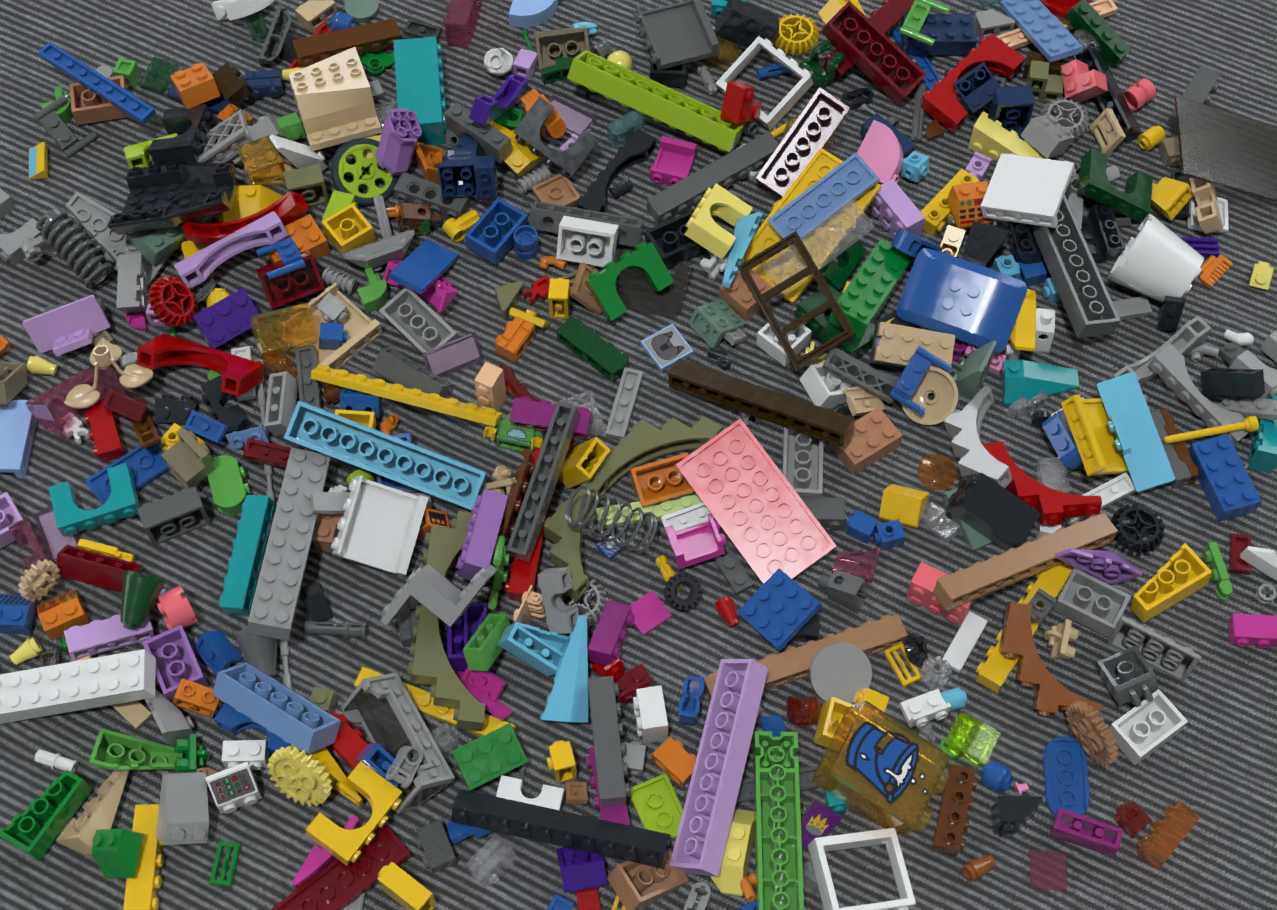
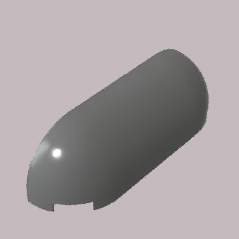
(275, 36)

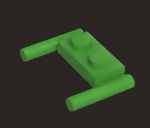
(917, 17)
(500, 559)

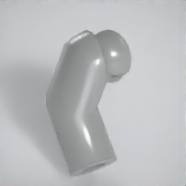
(1201, 350)

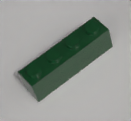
(592, 349)

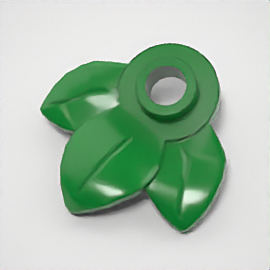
(377, 61)

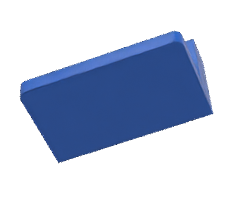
(206, 427)
(216, 651)

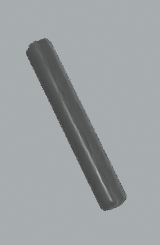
(918, 115)

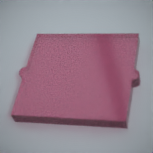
(1048, 870)

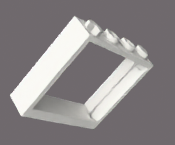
(790, 99)
(820, 845)

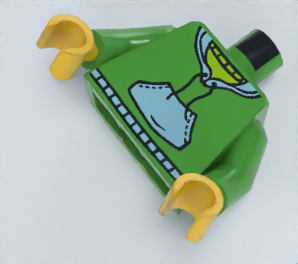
(514, 437)

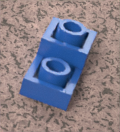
(459, 831)

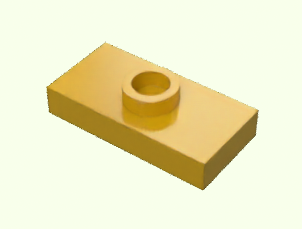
(530, 316)

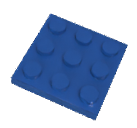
(779, 609)

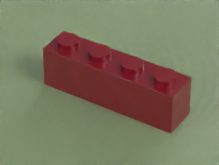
(94, 567)

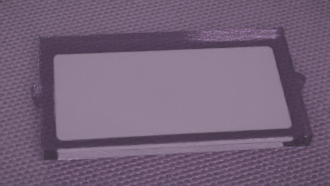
(573, 117)
(454, 355)
(51, 536)

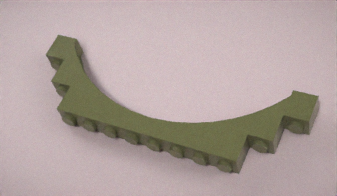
(639, 446)
(430, 661)

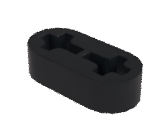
(856, 98)

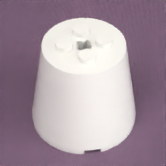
(1157, 262)

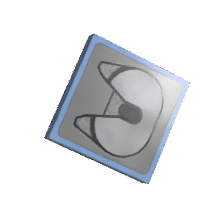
(666, 347)

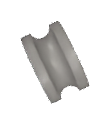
(1269, 590)

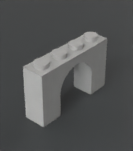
(10, 243)
(1249, 361)

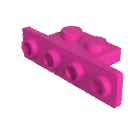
(486, 689)

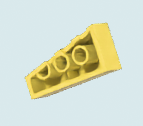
(992, 140)

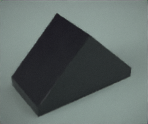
(287, 50)

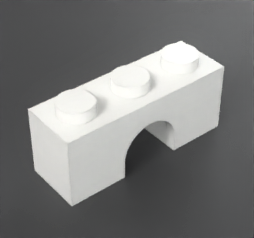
(512, 788)

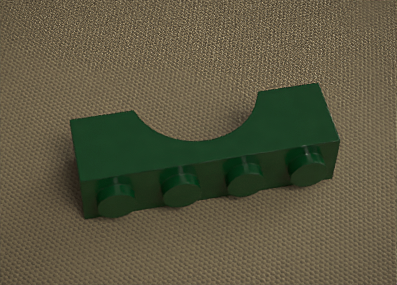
(1111, 45)

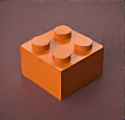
(195, 85)

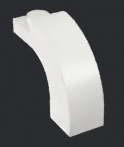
(238, 8)

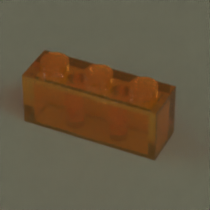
(1167, 834)

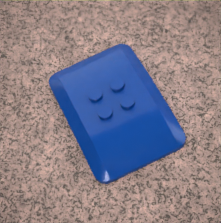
(961, 299)

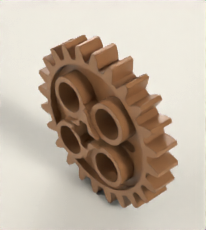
(1092, 733)

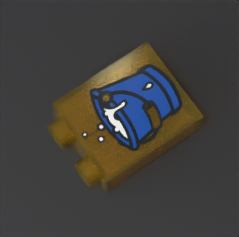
(882, 769)

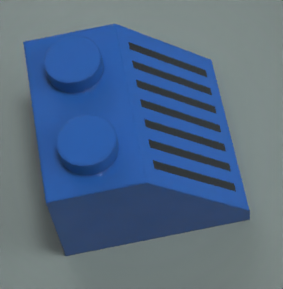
(17, 614)

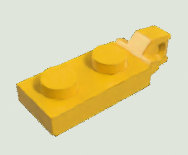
(105, 549)

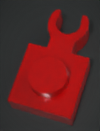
(540, 289)

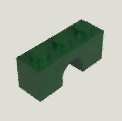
(837, 274)

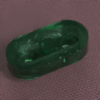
(256, 26)

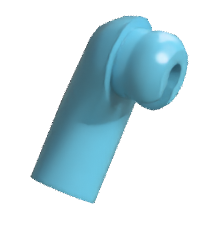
(591, 27)

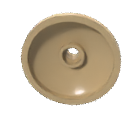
(945, 401)

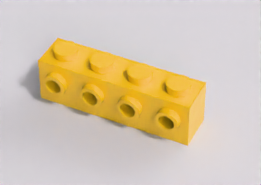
(938, 209)

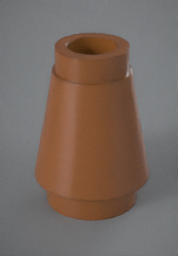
(977, 868)

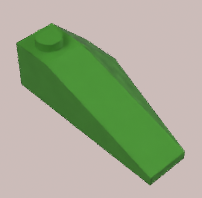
(126, 752)

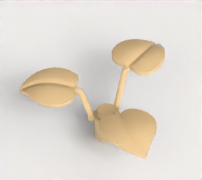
(103, 356)

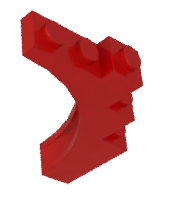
(288, 209)
(1050, 503)

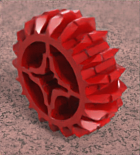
(182, 302)

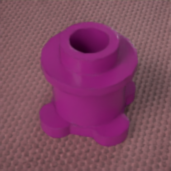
(959, 349)

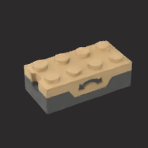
(896, 344)

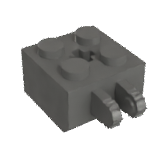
(1128, 676)

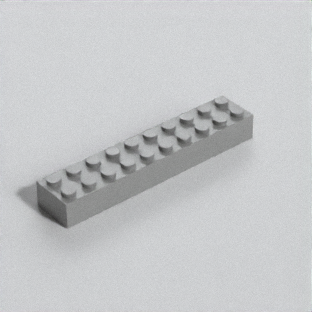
(288, 546)

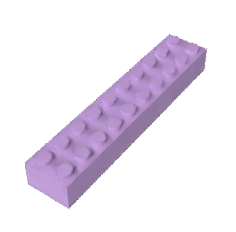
(719, 767)

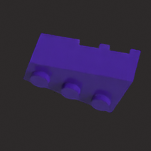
(461, 632)

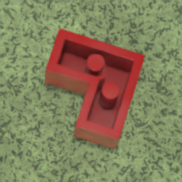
(740, 103)

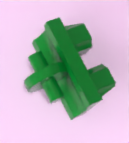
(188, 746)

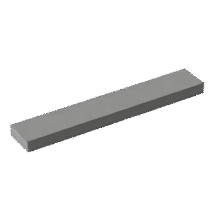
(333, 501)

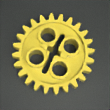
(299, 776)

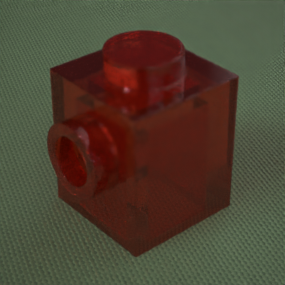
(1131, 818)

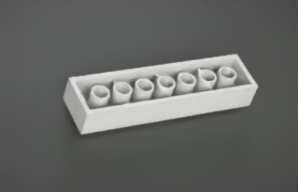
(77, 685)

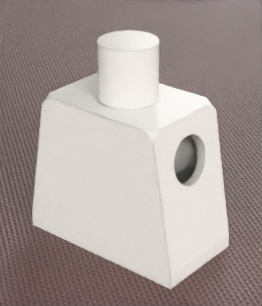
(1044, 325)

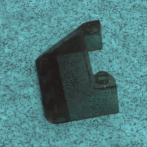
(639, 296)

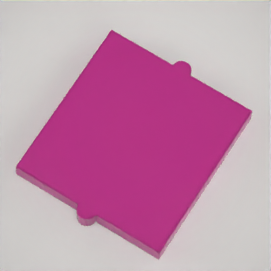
(649, 613)

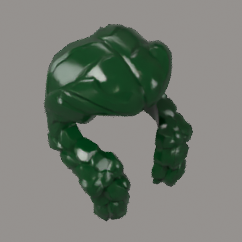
(812, 65)

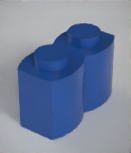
(690, 702)

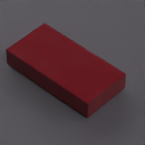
(125, 405)
(1237, 545)

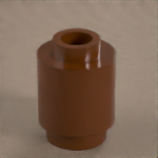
(332, 393)

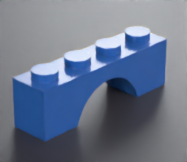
(236, 722)

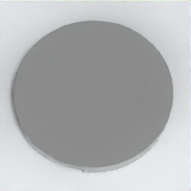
(840, 671)

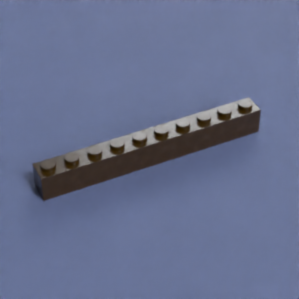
(761, 402)

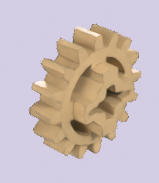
(39, 580)

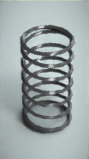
(612, 527)

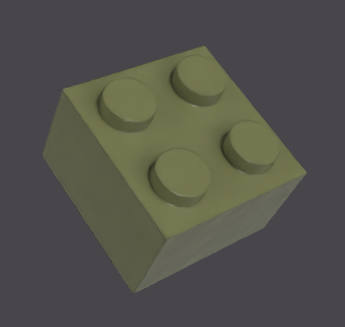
(309, 183)

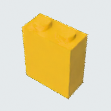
(583, 462)
(405, 889)

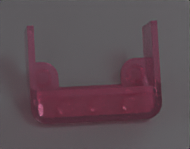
(50, 406)

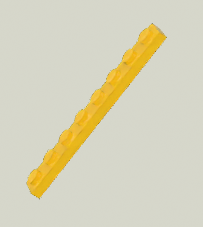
(425, 706)

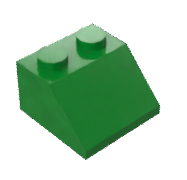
(117, 852)

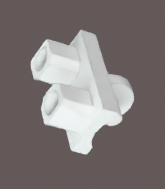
(714, 265)

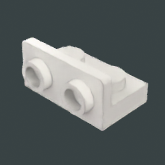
(923, 708)

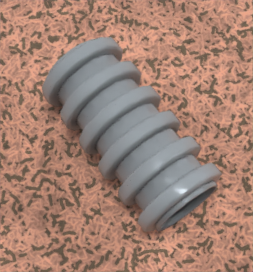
(533, 179)
(343, 281)

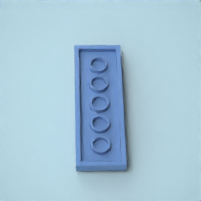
(1042, 28)
(845, 181)

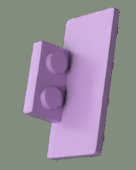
(67, 326)

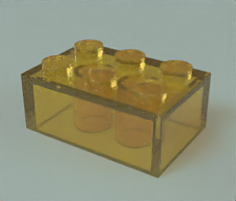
(284, 329)

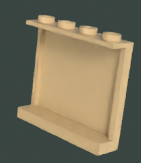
(359, 330)

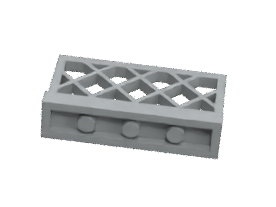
(226, 145)

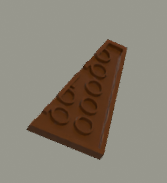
(516, 497)

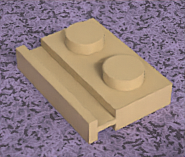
(862, 402)

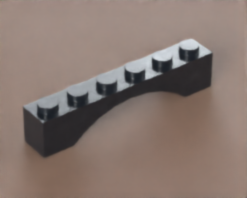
(636, 150)

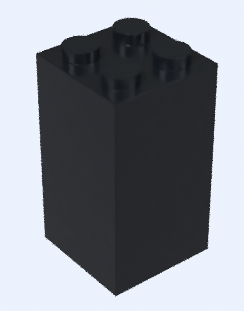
(992, 510)

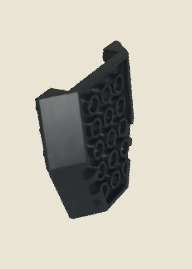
(174, 194)
(1097, 227)

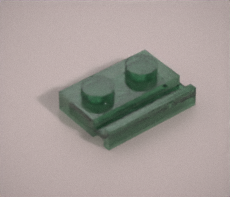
(158, 75)

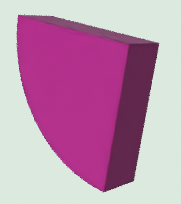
(137, 321)

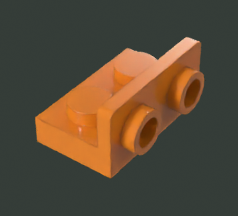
(195, 698)

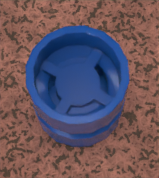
(526, 242)

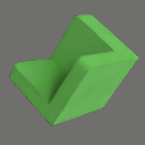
(128, 69)

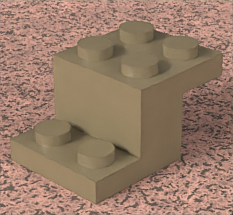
(188, 459)

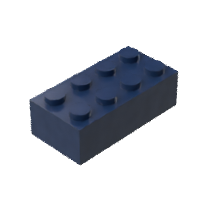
(952, 34)

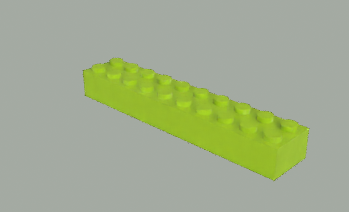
(655, 100)

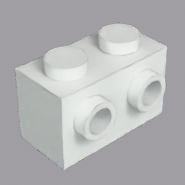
(250, 751)

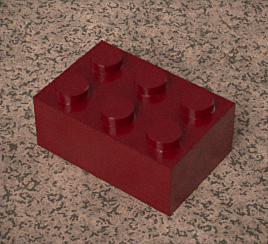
(290, 285)

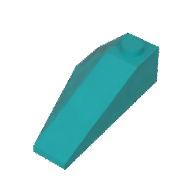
(1030, 378)

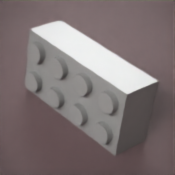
(803, 463)

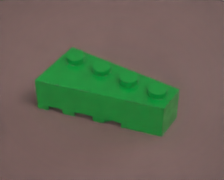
(47, 816)

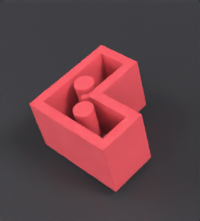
(1081, 83)

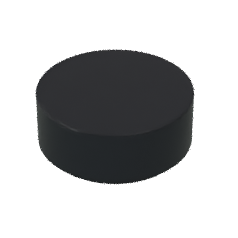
(1039, 417)

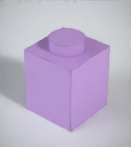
(525, 63)

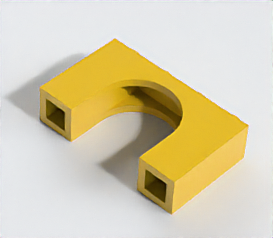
(346, 843)

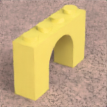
(705, 230)

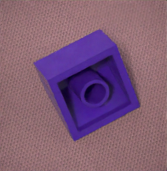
(580, 869)

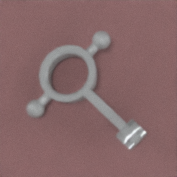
(36, 247)

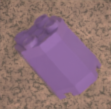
(398, 141)

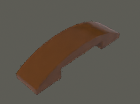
(146, 430)

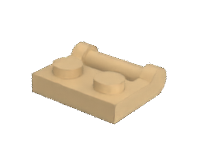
(1110, 129)

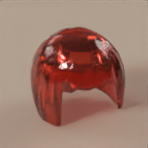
(803, 711)

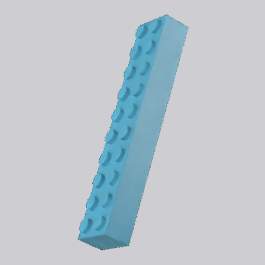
(385, 455)

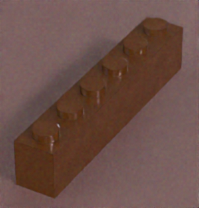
(364, 38)

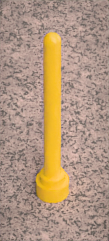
(1248, 424)

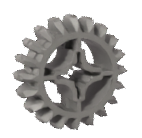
(1066, 113)
(594, 591)

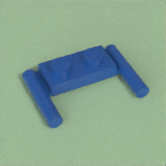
(288, 254)
(912, 377)

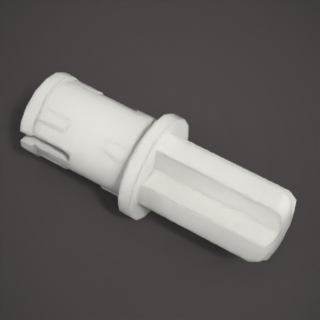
(56, 761)

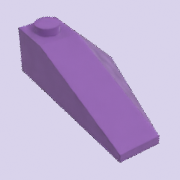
(1101, 565)

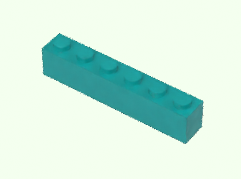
(247, 555)

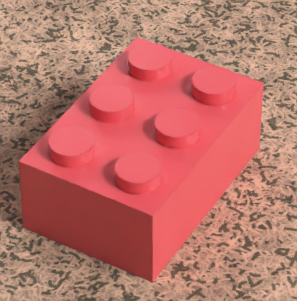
(922, 594)

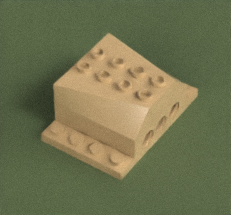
(335, 100)

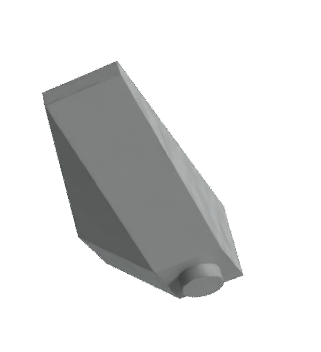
(169, 718)

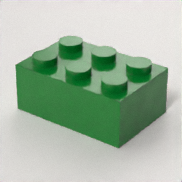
(489, 756)

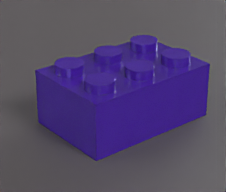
(225, 318)

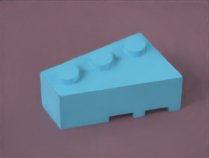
(535, 646)

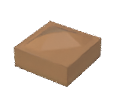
(576, 793)

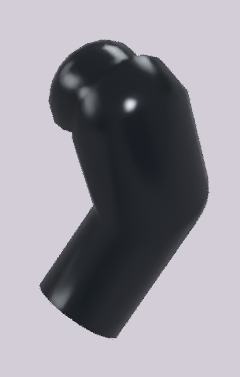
(721, 357)

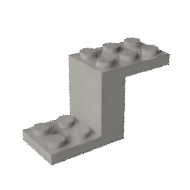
(437, 594)

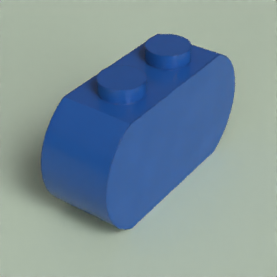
(912, 243)
(1062, 440)

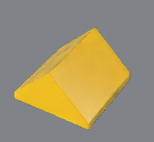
(903, 504)

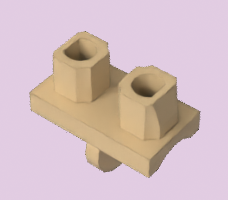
(501, 474)
(1058, 640)

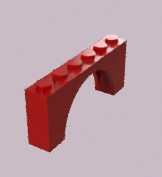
(942, 99)
(237, 372)

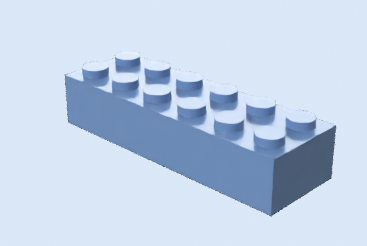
(276, 707)

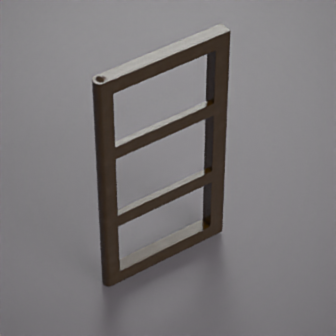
(831, 301)

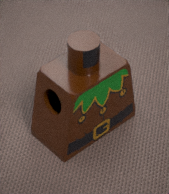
(416, 218)

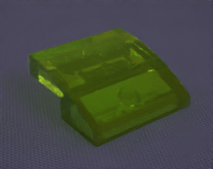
(972, 739)

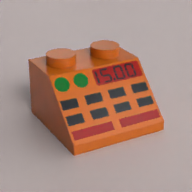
(966, 203)
(61, 614)

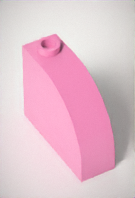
(882, 152)

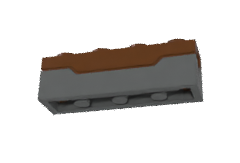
(1177, 454)

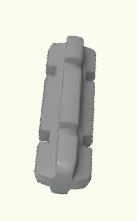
(707, 79)

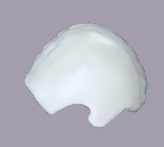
(498, 61)

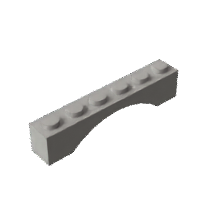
(1184, 341)
(1171, 368)

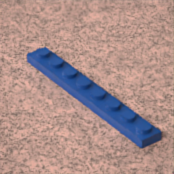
(97, 82)

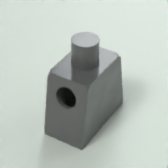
(845, 590)

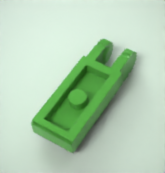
(1219, 572)

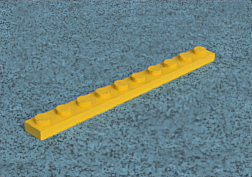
(405, 395)

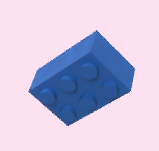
(494, 231)

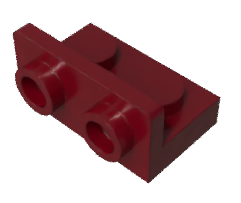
(630, 681)

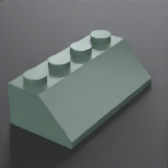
(162, 242)

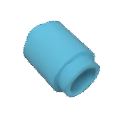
(955, 697)

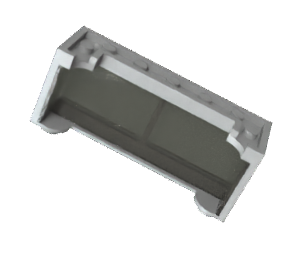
(394, 722)

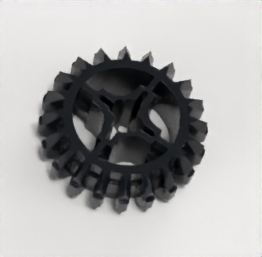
(1144, 522)

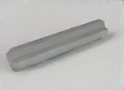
(382, 216)

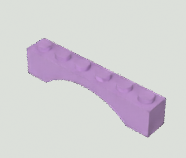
(201, 264)

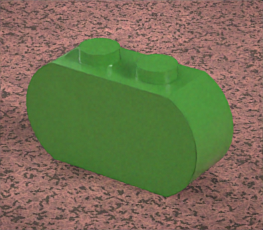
(228, 485)

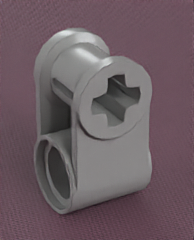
(402, 769)

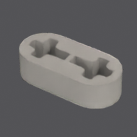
(692, 898)

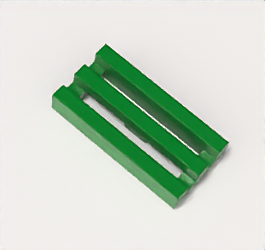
(221, 882)

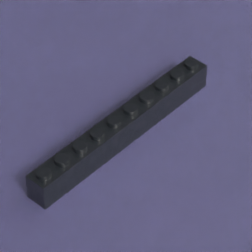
(561, 828)

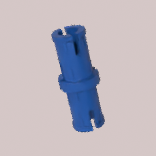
(763, 72)

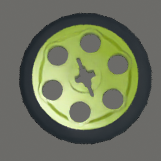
(340, 167)

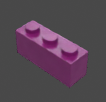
(610, 633)
(1086, 832)

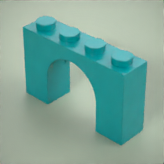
(121, 503)

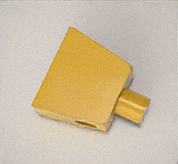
(1170, 196)

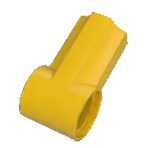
(457, 228)

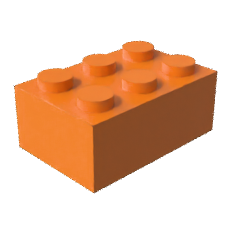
(306, 237)

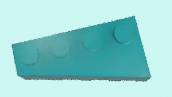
(1264, 446)

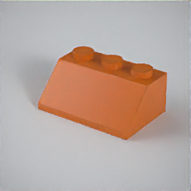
(659, 481)

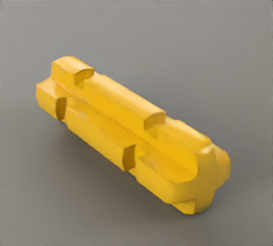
(665, 569)

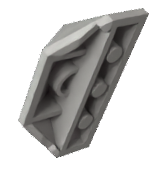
(381, 251)

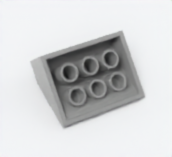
(1157, 650)

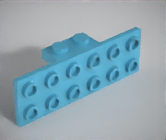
(1135, 432)

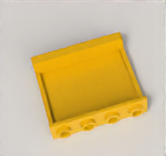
(1092, 436)

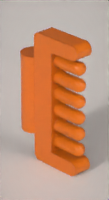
(1212, 264)

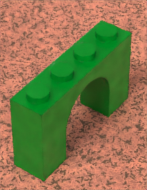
(603, 283)

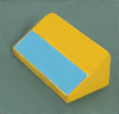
(38, 161)

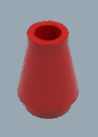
(727, 610)

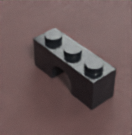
(232, 416)

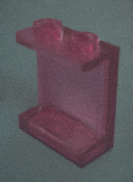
(24, 535)

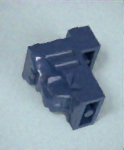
(467, 172)

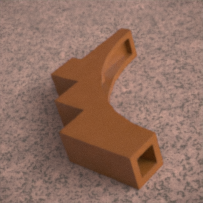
(1018, 640)

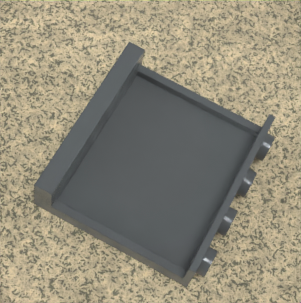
(677, 33)

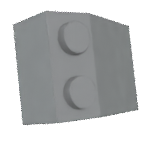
(183, 809)

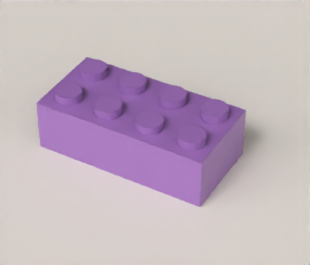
(481, 533)

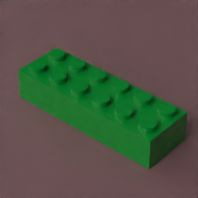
(872, 287)

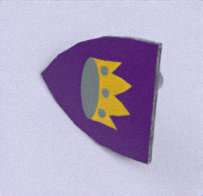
(817, 822)

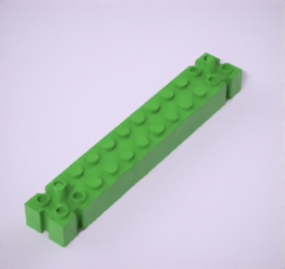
(777, 822)

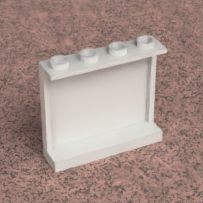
(1027, 190)
(379, 526)

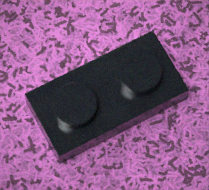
(1170, 313)

